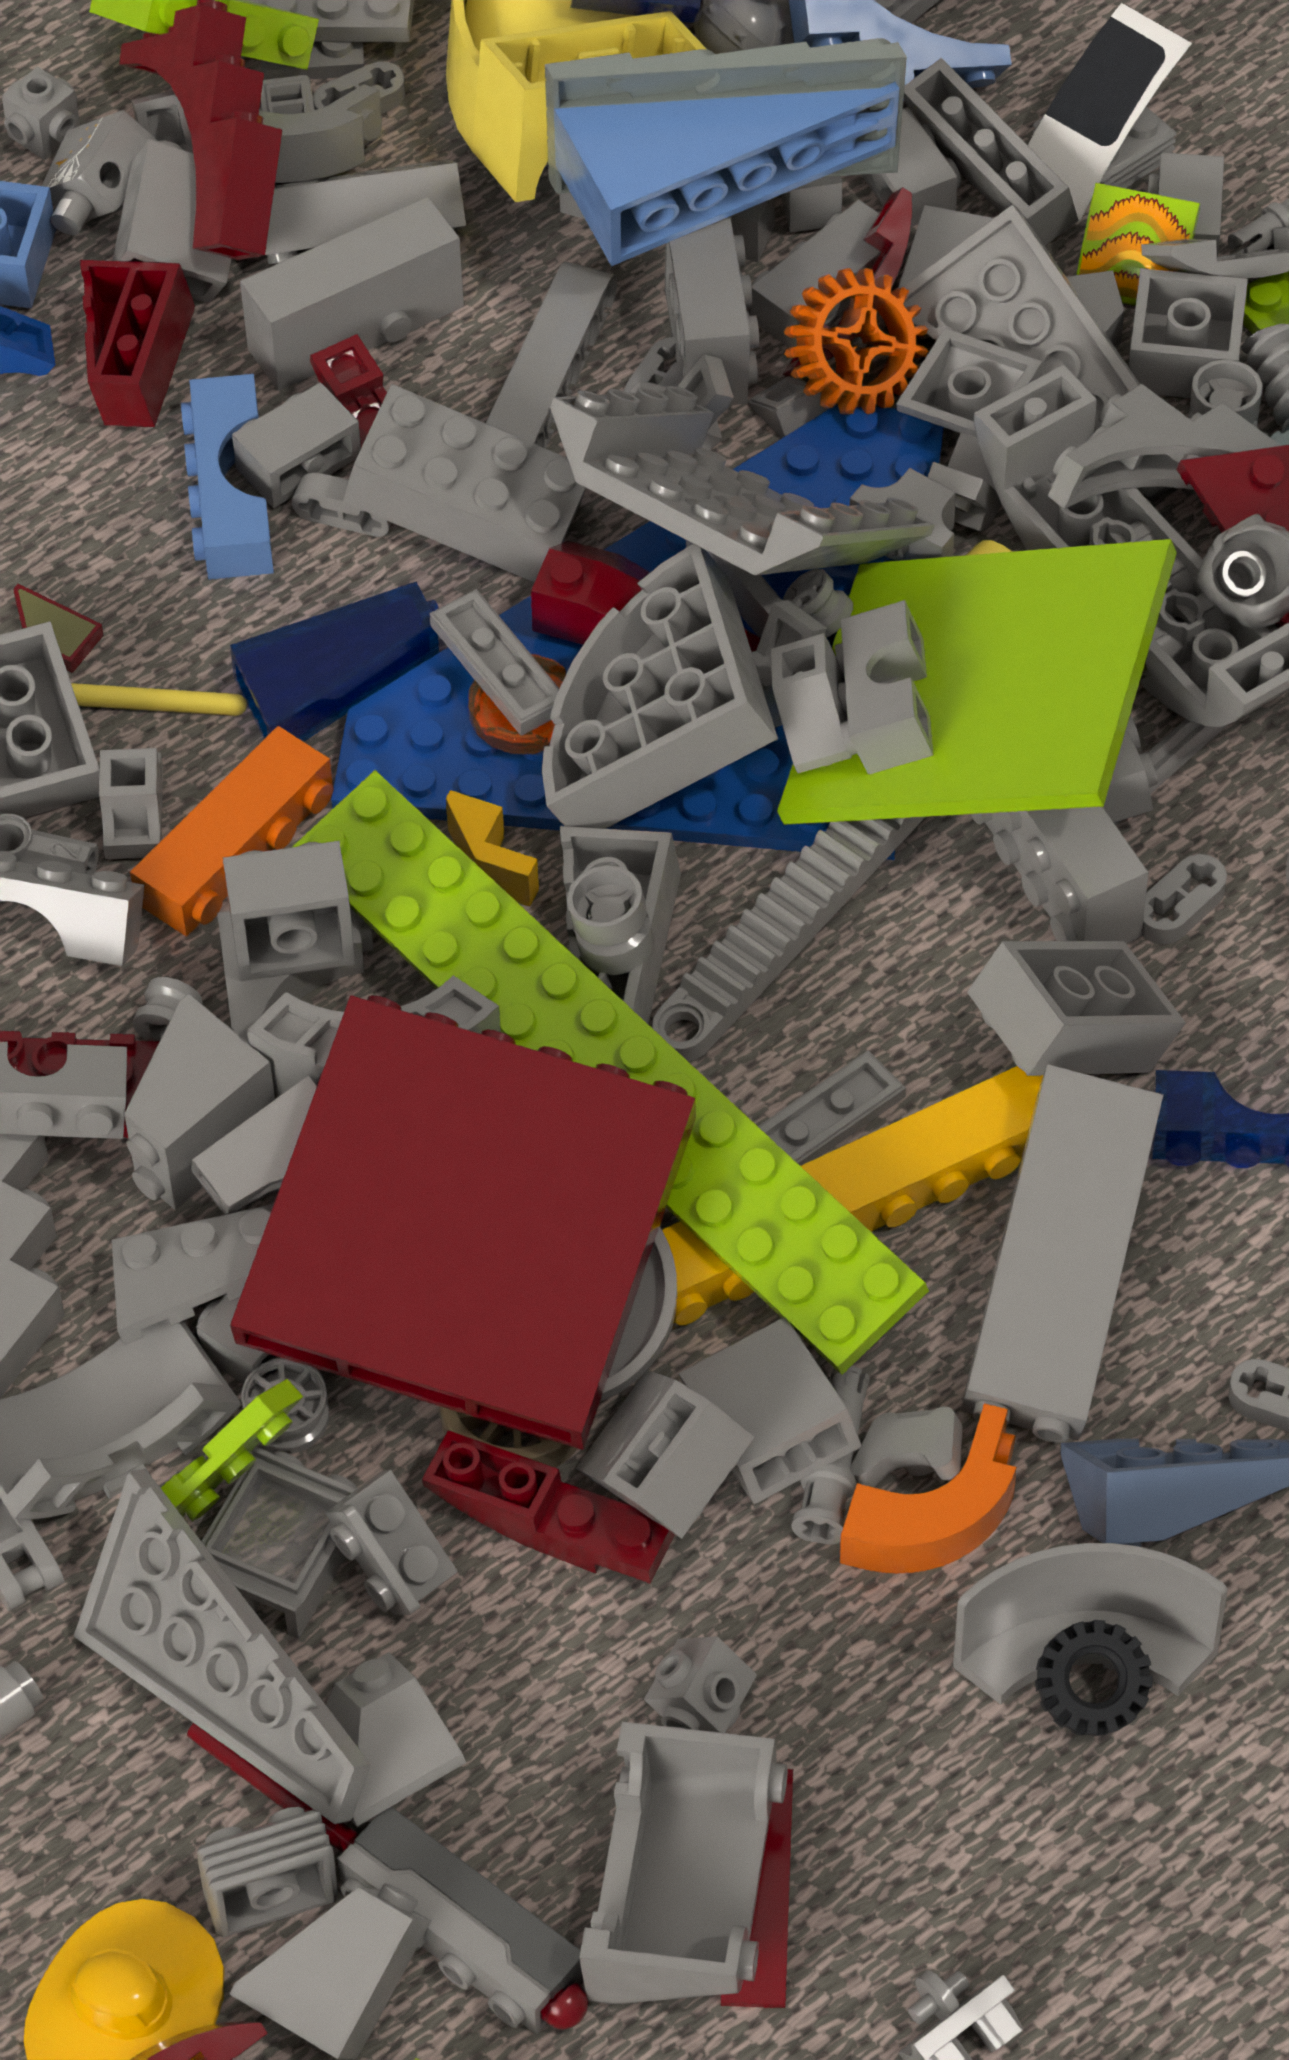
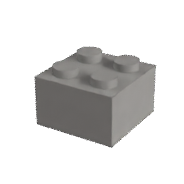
(1183, 326)
(289, 910)

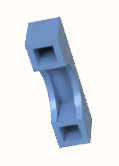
(234, 523)

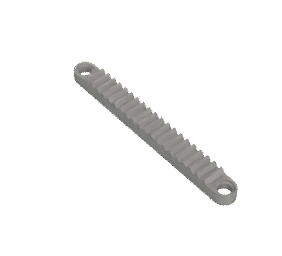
(778, 928)

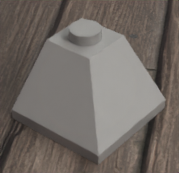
(395, 1731)

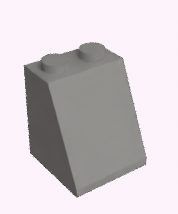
(189, 1098)

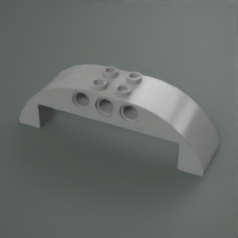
(1198, 657)

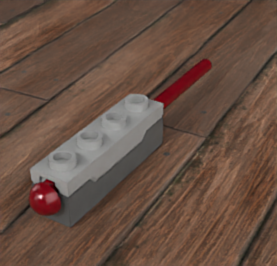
(474, 1925)

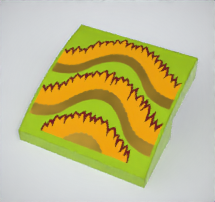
(1122, 222)

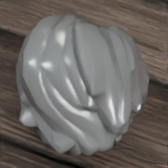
(1248, 572)

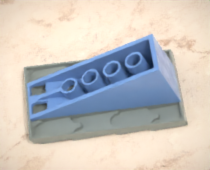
(705, 135)

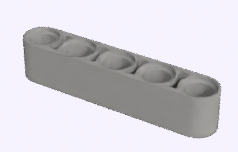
(554, 351)

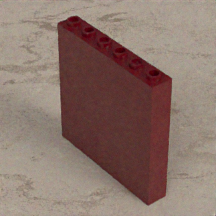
(465, 1220)

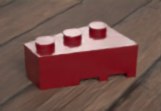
(133, 335)

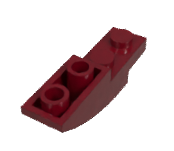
(542, 1512)

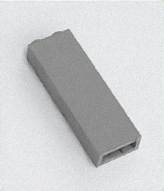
(1062, 1253)

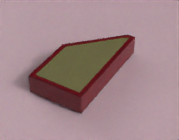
(73, 631)

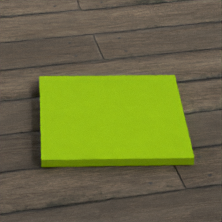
(1022, 686)

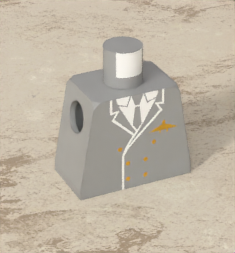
(93, 169)

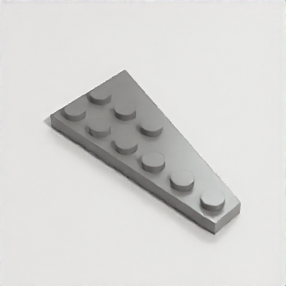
(1015, 296)

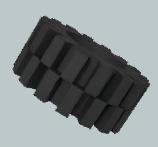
(1131, 1668)

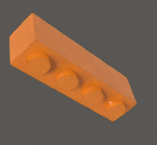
(245, 812)

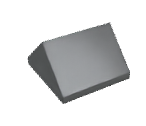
(963, 378)

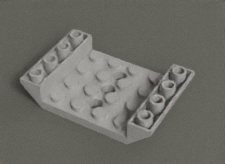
(652, 461)

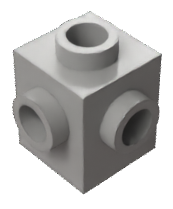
(40, 112)
(700, 1685)

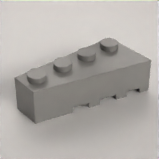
(656, 866)

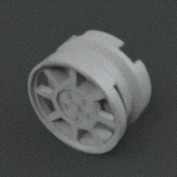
(309, 1415)

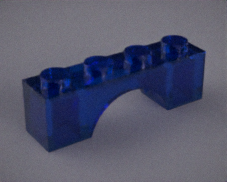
(1207, 1124)

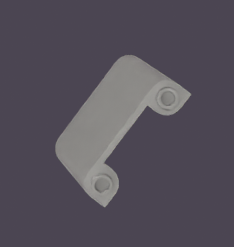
(682, 1866)

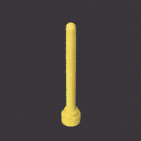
(159, 699)

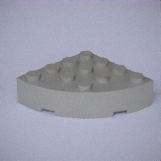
(655, 698)

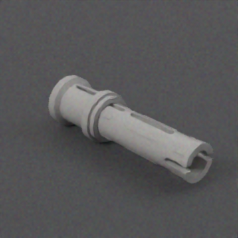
(831, 1485)

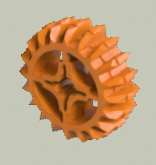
(859, 319)

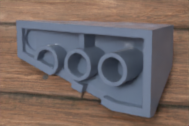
(1151, 1494)

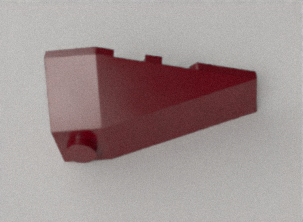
(581, 586)

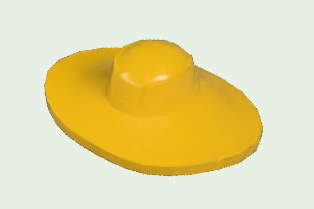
(125, 1985)

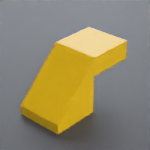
(479, 832)

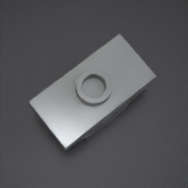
(934, 504)
(131, 801)

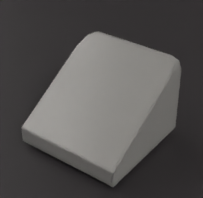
(786, 406)

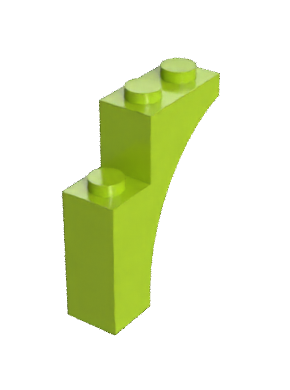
(268, 34)

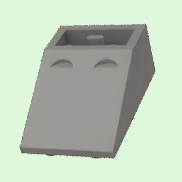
(666, 1451)

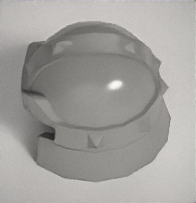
(743, 24)

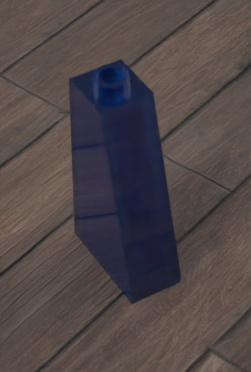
(330, 662)

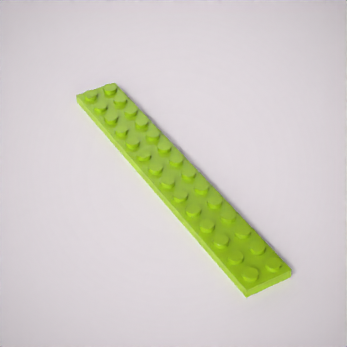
(733, 1180)

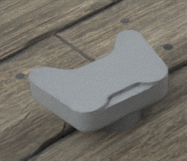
(910, 1441)

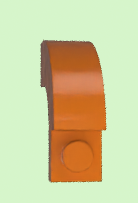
(940, 1526)

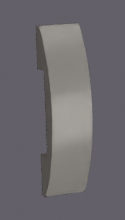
(1201, 257)

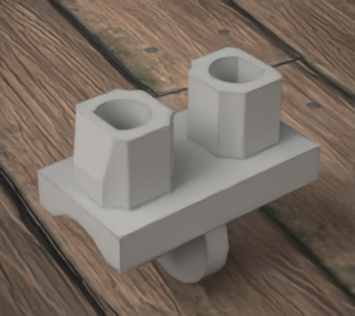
(984, 2010)

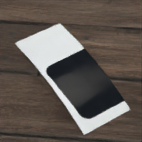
(1104, 99)

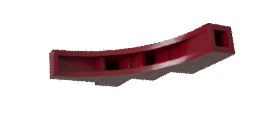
(221, 104)

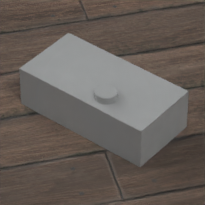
(362, 283)

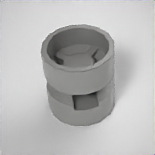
(1228, 383)
(610, 920)

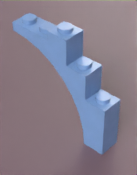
(858, 20)

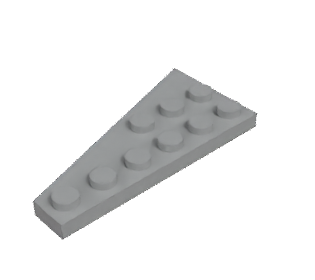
(195, 1642)

